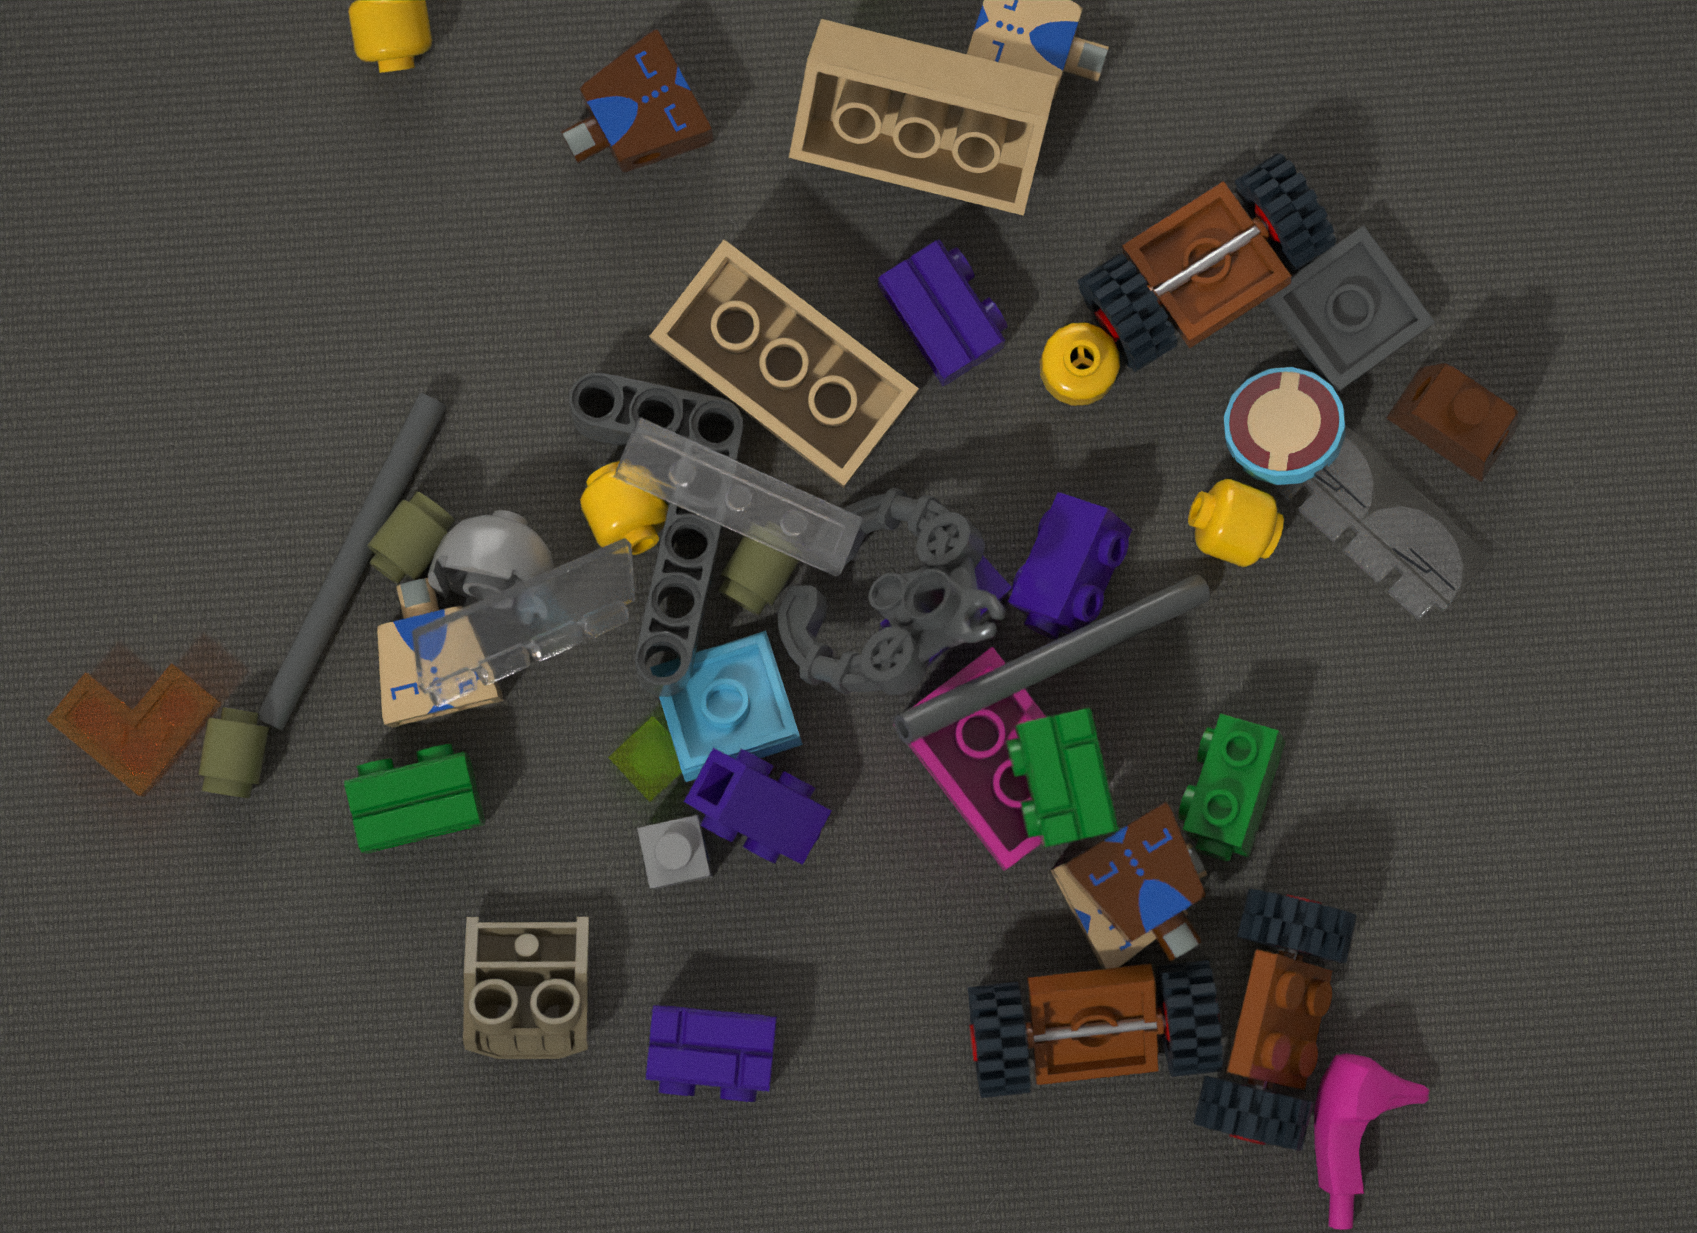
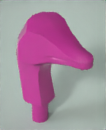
(1347, 1100)

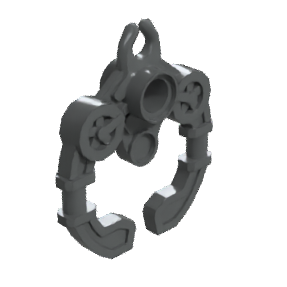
(925, 607)

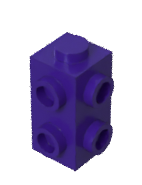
(1069, 566)
(771, 813)

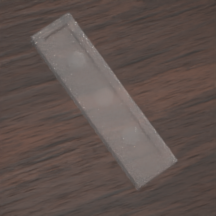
(738, 497)

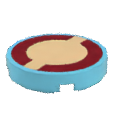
(1284, 425)

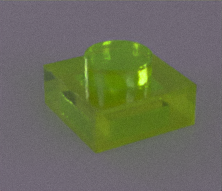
(648, 759)

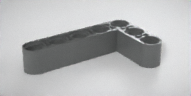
(671, 572)

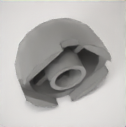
(488, 556)

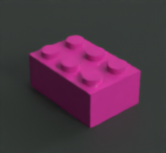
(975, 768)

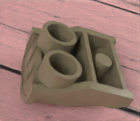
(526, 988)

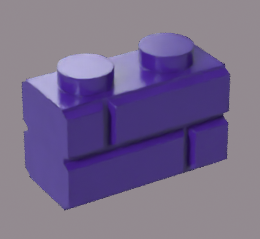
(943, 311)
(711, 1050)

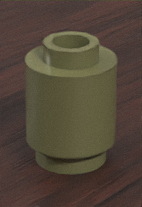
(409, 538)
(756, 575)
(233, 753)

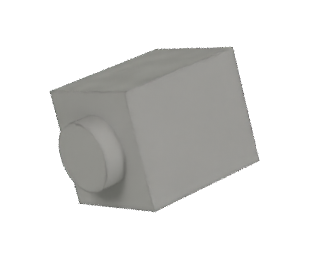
(675, 852)

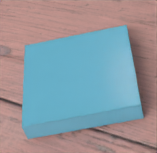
(729, 704)

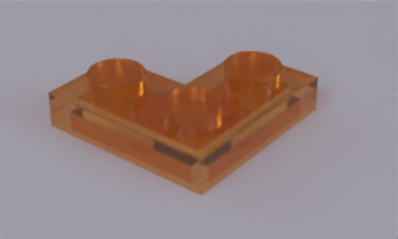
(139, 741)

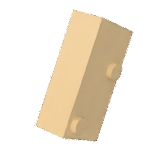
(921, 116)
(783, 363)

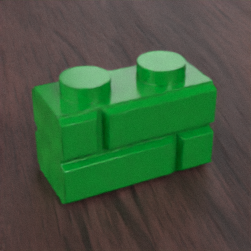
(1063, 778)
(413, 800)

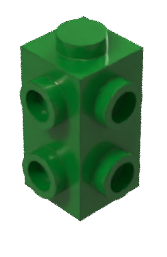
(1232, 786)

